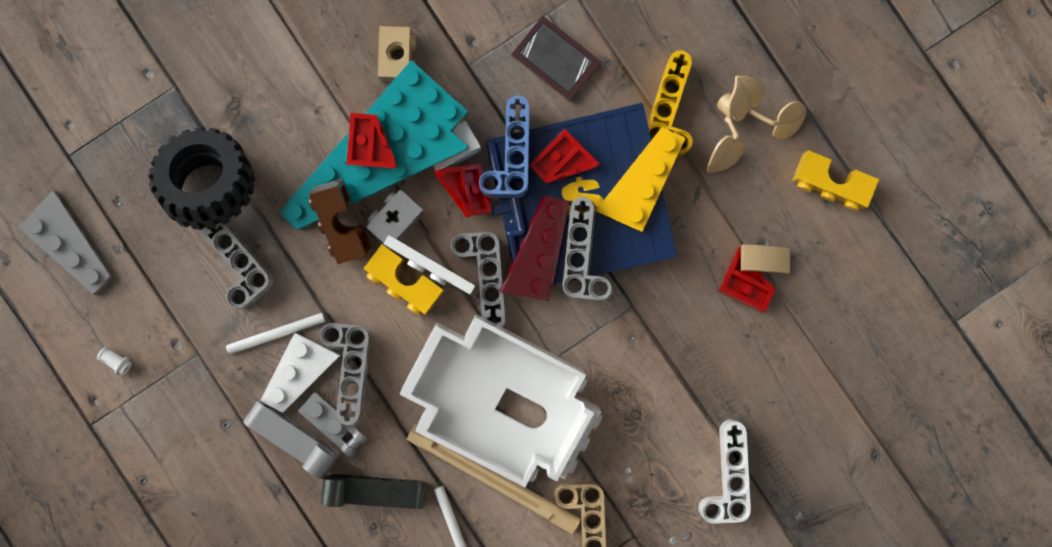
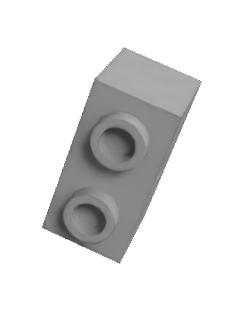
(408, 215)

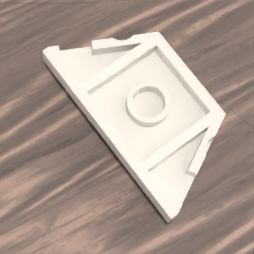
(421, 263)

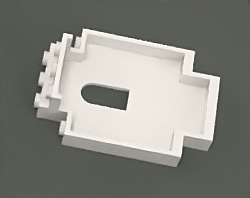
(463, 382)

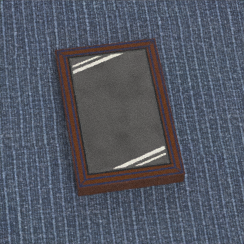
(556, 58)

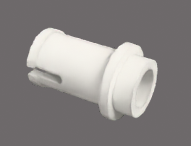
(115, 361)

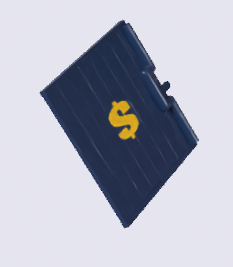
(615, 142)

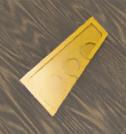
(641, 185)

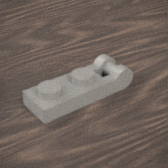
(323, 417)

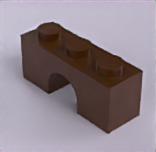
(344, 241)

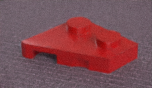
(562, 159)
(746, 286)

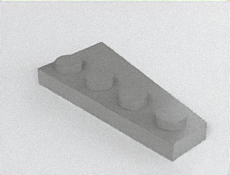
(61, 238)

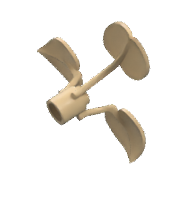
(746, 95)

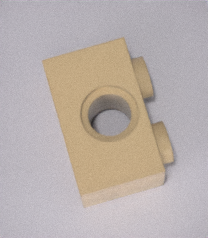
(390, 40)

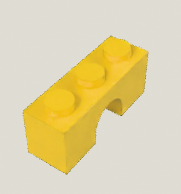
(813, 175)
(384, 268)

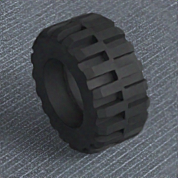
(185, 155)

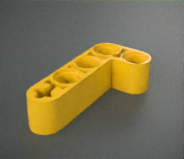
(671, 100)

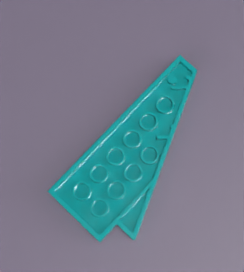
(419, 128)

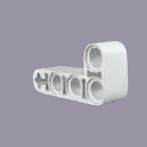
(729, 471)

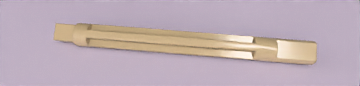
(520, 494)

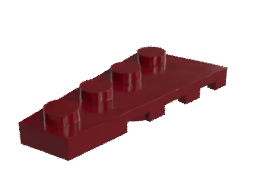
(537, 259)

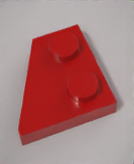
(368, 143)
(464, 188)

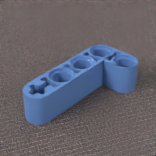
(512, 148)

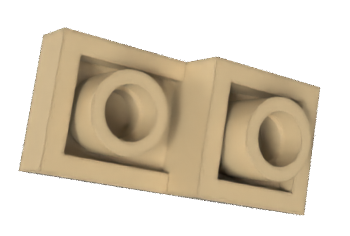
(765, 259)

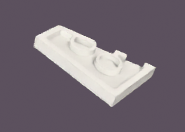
(297, 370)

